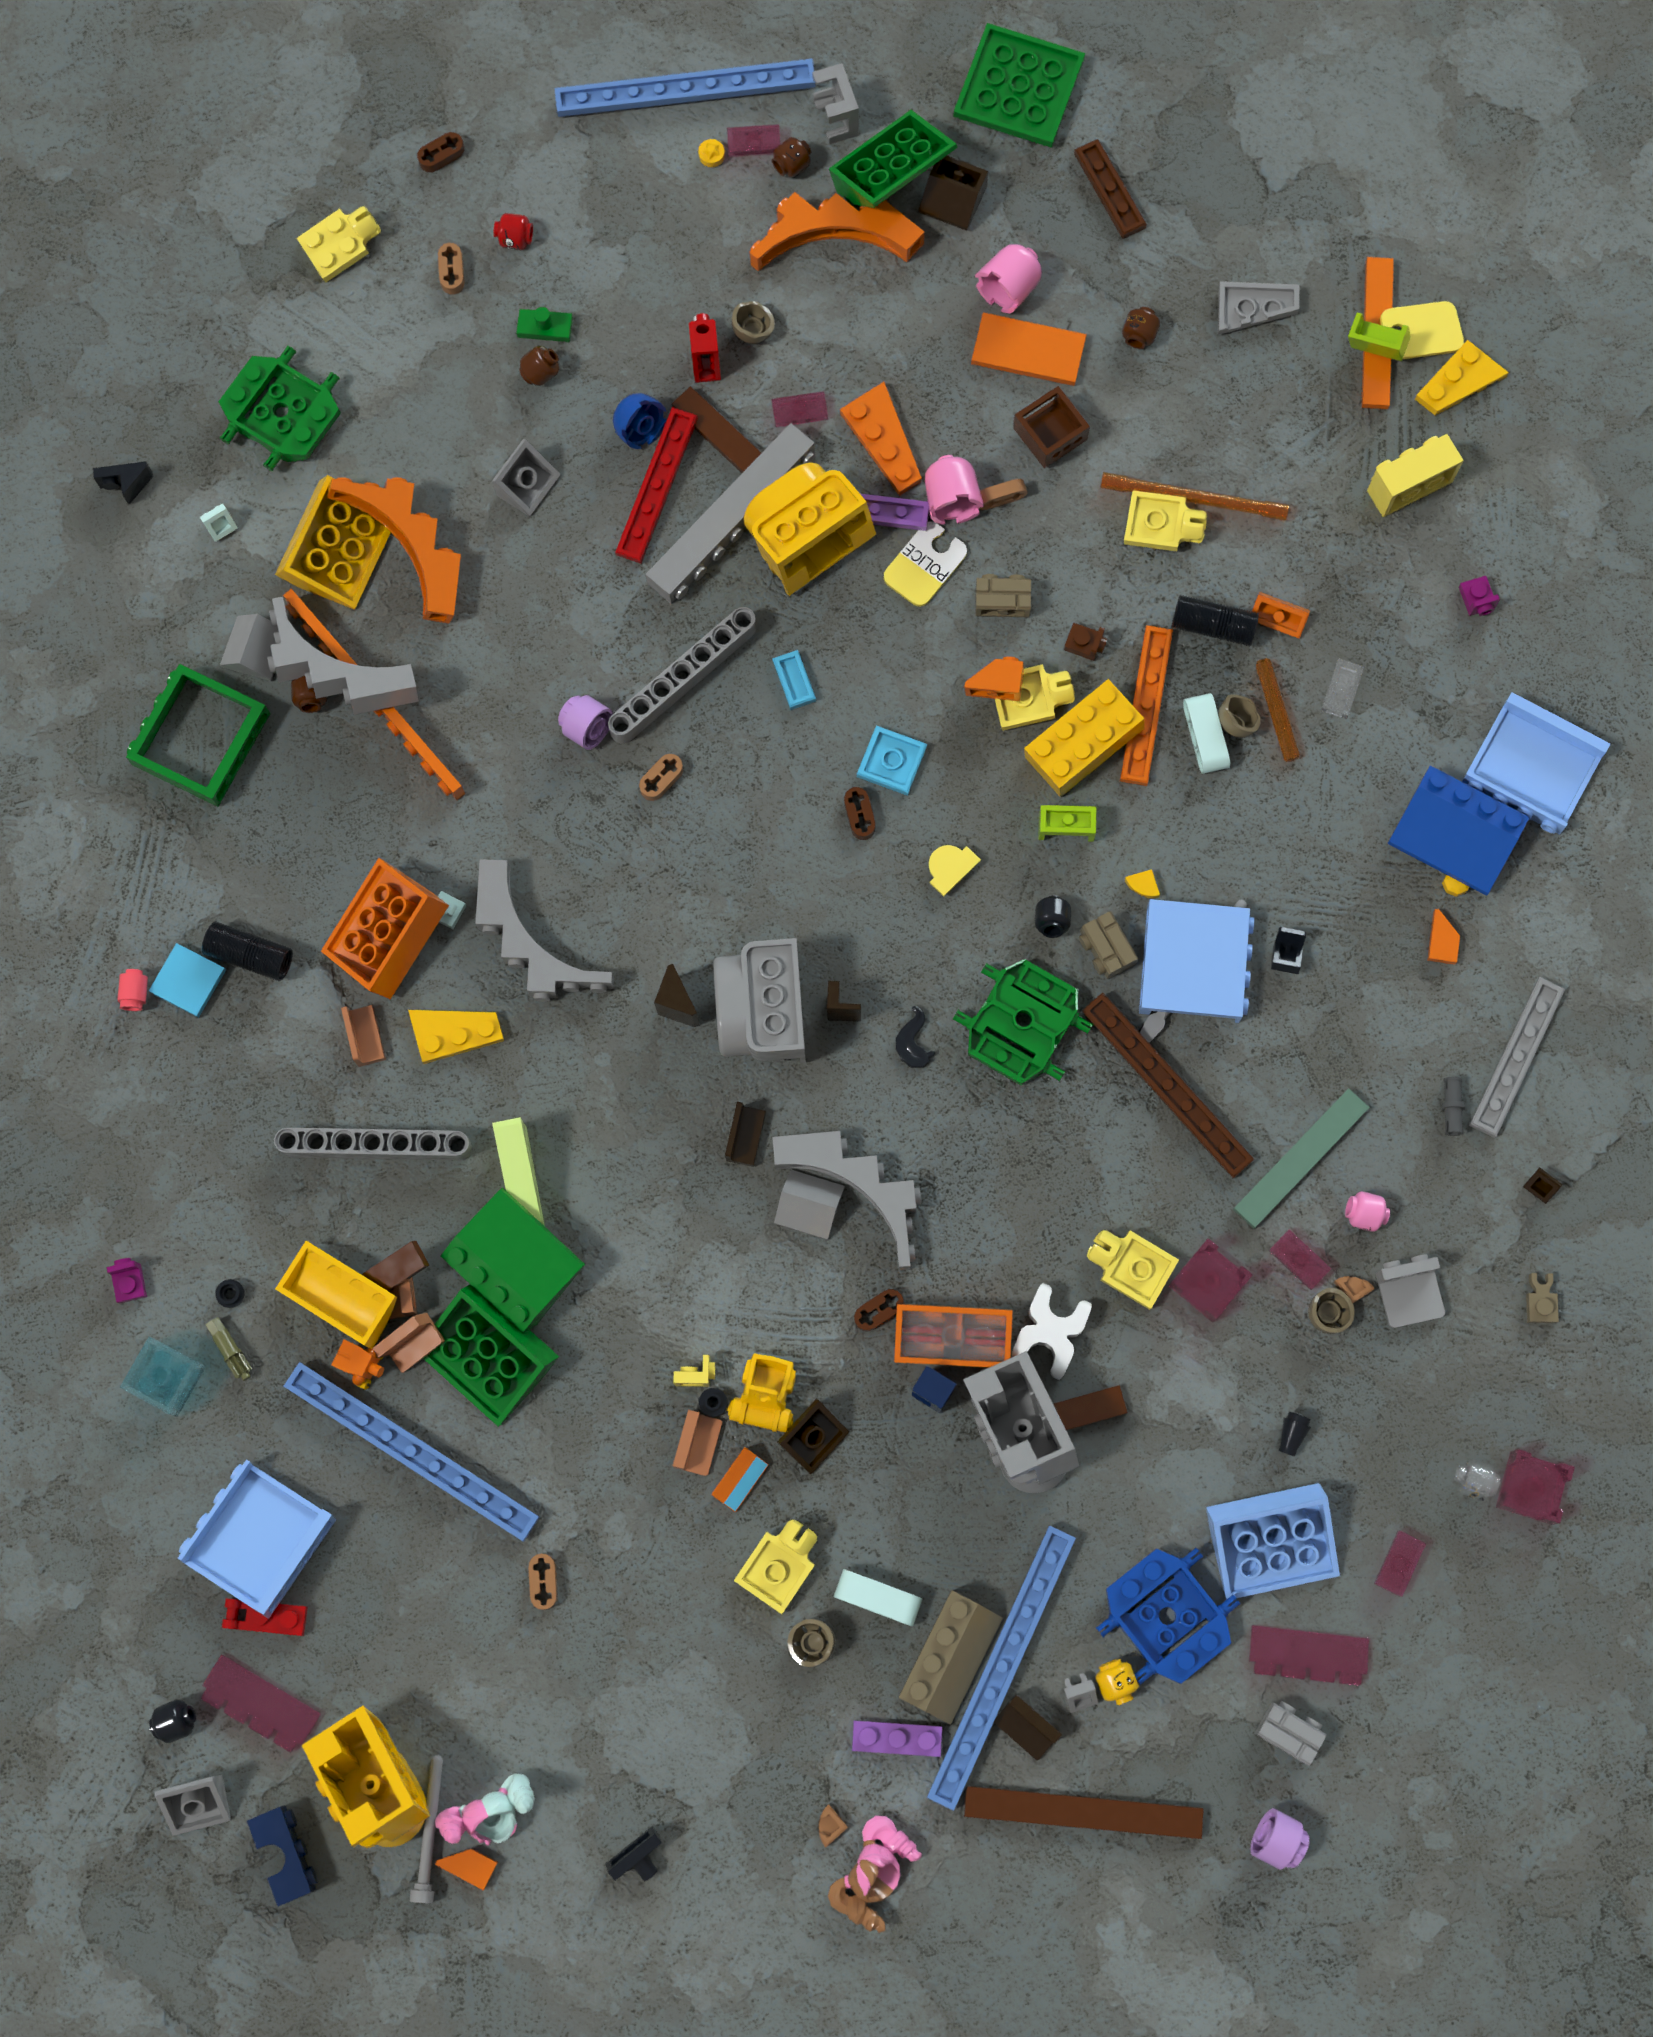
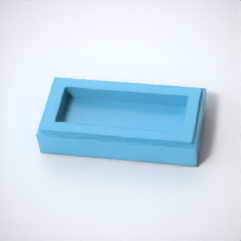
(794, 679)

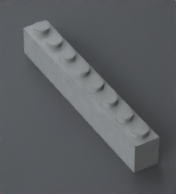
(725, 517)

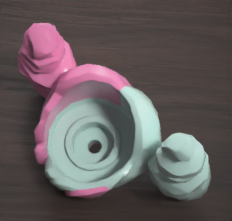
(492, 1816)

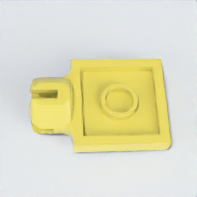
(339, 241)
(1162, 522)
(1038, 699)
(1132, 1265)
(778, 1566)

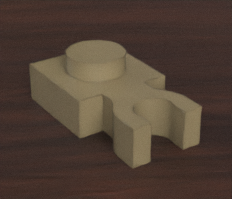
(1542, 1305)

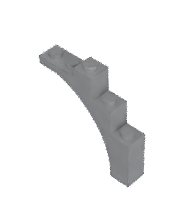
(362, 686)
(545, 973)
(824, 1154)

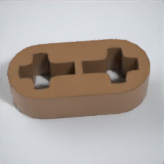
(446, 268)
(1003, 493)
(657, 772)
(550, 1581)

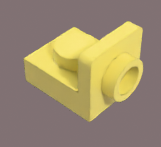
(691, 1377)

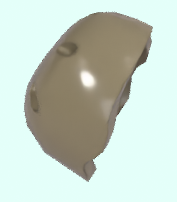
(752, 328)
(1239, 716)
(1327, 1312)
(812, 1642)

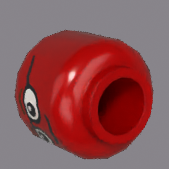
(513, 231)

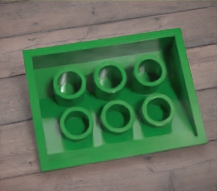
(890, 160)
(513, 1261)
(488, 1355)

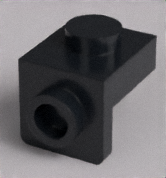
(1288, 950)

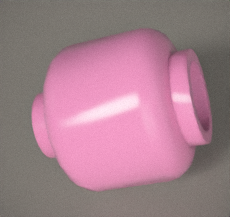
(1367, 1211)

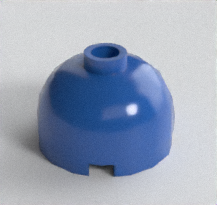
(639, 420)

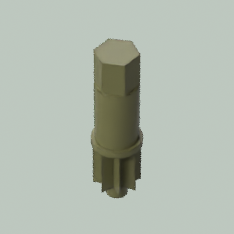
(232, 1354)

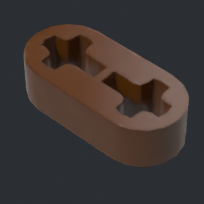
(440, 152)
(853, 814)
(874, 1304)

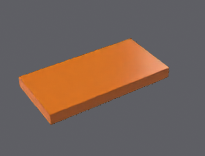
(1028, 349)

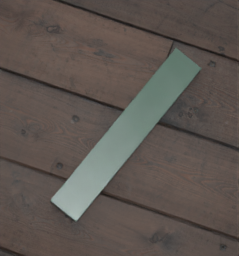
(1301, 1158)

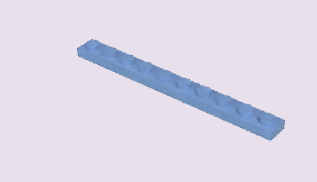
(684, 87)
(411, 1451)
(1001, 1668)

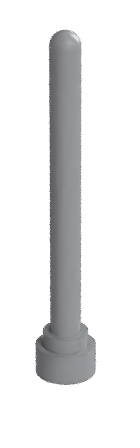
(423, 1889)

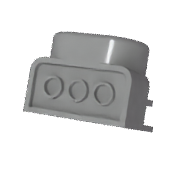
(760, 1002)
(1021, 1425)

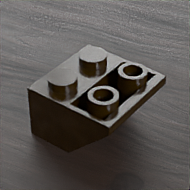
(954, 192)

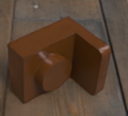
(1085, 641)

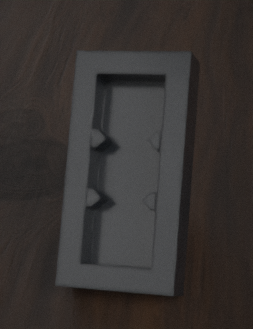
(636, 1856)

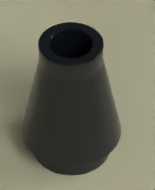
(1293, 1432)

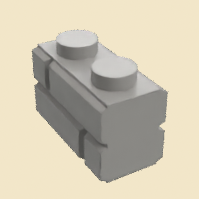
(1290, 1733)

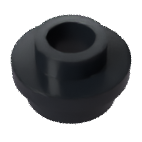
(222, 1289)
(722, 1402)

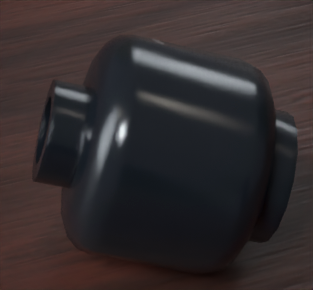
(1053, 916)
(172, 1721)

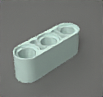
(1206, 733)
(878, 1597)

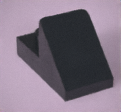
(130, 476)

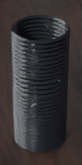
(1204, 618)
(242, 947)

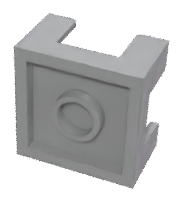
(837, 102)

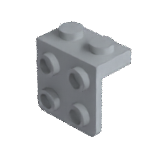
(1410, 1291)

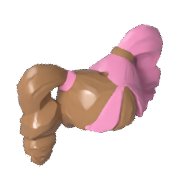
(874, 1874)

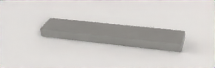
(1516, 1057)

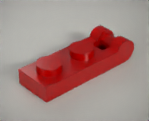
(284, 1620)

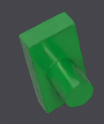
(544, 325)

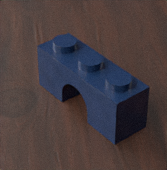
(277, 1829)

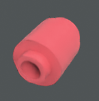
(132, 990)

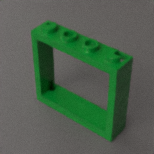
(235, 754)

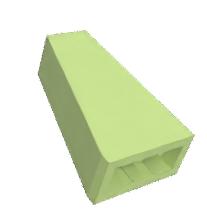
(517, 1164)

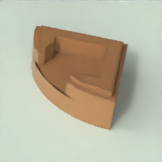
(1354, 1287)
(830, 1825)

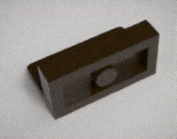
(840, 1011)
(745, 1135)
(1027, 1727)

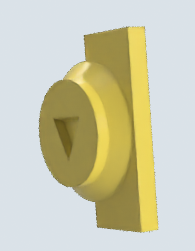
(950, 866)

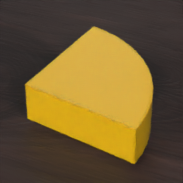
(1143, 884)

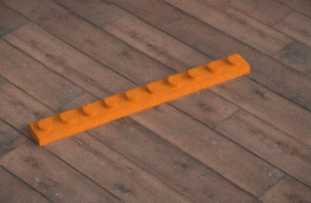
(396, 723)

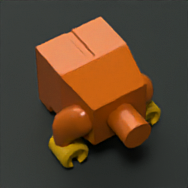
(358, 1362)

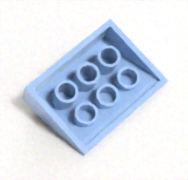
(1273, 1541)

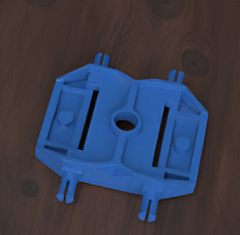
(1190, 1607)

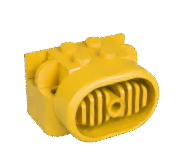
(807, 523)
(367, 1781)

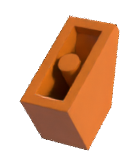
(998, 680)

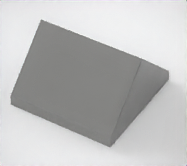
(525, 478)
(250, 646)
(808, 1204)
(194, 1805)

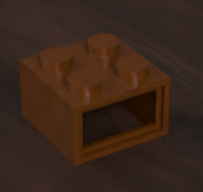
(1051, 429)

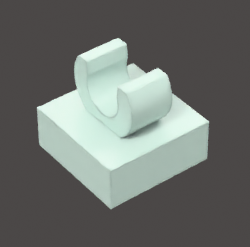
(218, 522)
(453, 912)

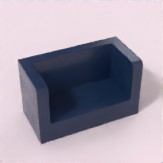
(933, 1389)

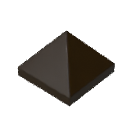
(1542, 1185)

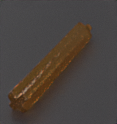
(1277, 710)

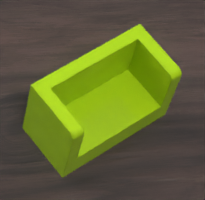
(1378, 338)
(1067, 821)

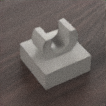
(1080, 1695)

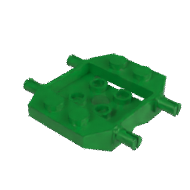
(308, 404)
(1039, 1037)

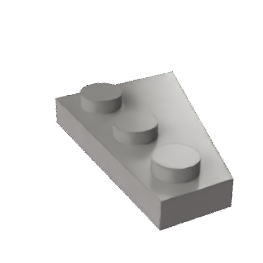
(1254, 303)

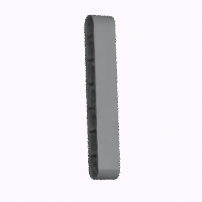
(679, 687)
(361, 1137)

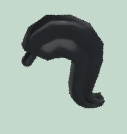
(906, 1047)

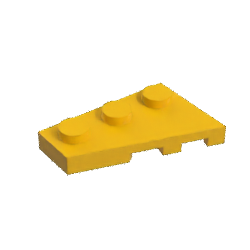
(1460, 377)
(453, 1032)

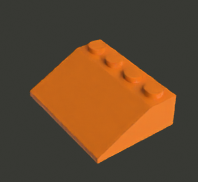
(384, 929)

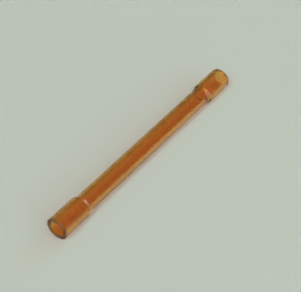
(1263, 508)

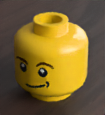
(1117, 1681)

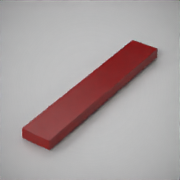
(656, 485)

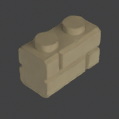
(1003, 596)
(1107, 945)

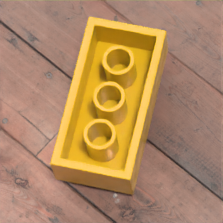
(1084, 738)

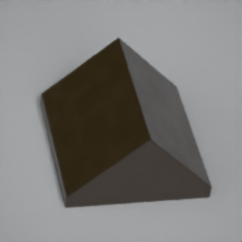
(674, 1001)
(813, 1436)

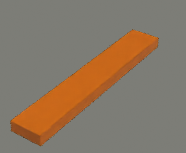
(1378, 298)
(1147, 702)

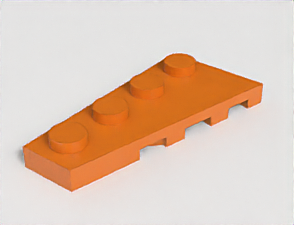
(881, 434)

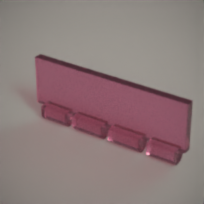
(1311, 1650)
(256, 1697)

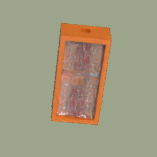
(952, 1335)

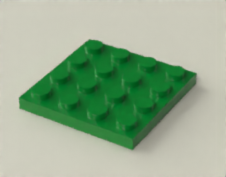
(1019, 85)

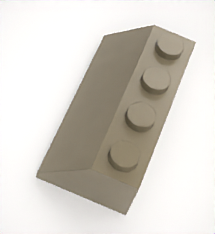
(950, 1657)

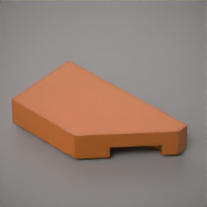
(1443, 940)
(470, 1866)

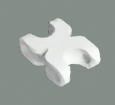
(1052, 1330)

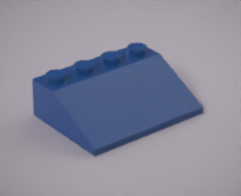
(1458, 830)

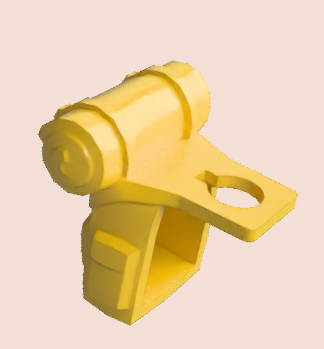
(765, 1394)

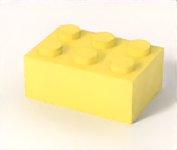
(1414, 474)

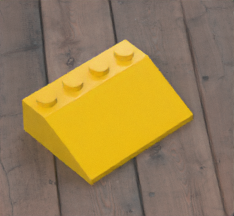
(333, 549)

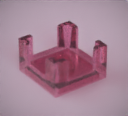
(1209, 1281)
(1534, 1487)

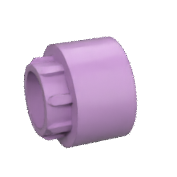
(584, 721)
(1279, 1840)

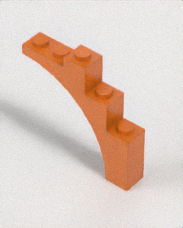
(836, 219)
(416, 532)

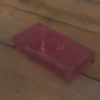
(753, 139)
(799, 409)
(1299, 1259)
(1399, 1563)

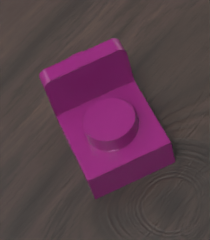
(1478, 596)
(127, 1280)

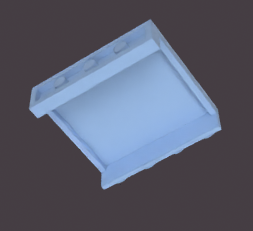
(1535, 763)
(1196, 959)
(256, 1538)

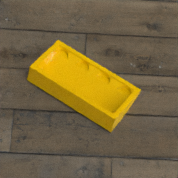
(338, 1294)

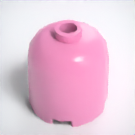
(1009, 277)
(952, 490)

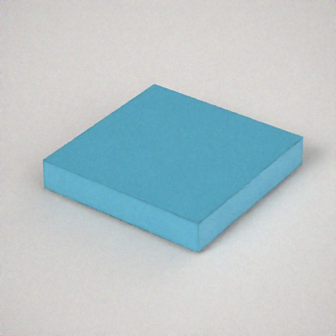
(891, 760)
(187, 980)

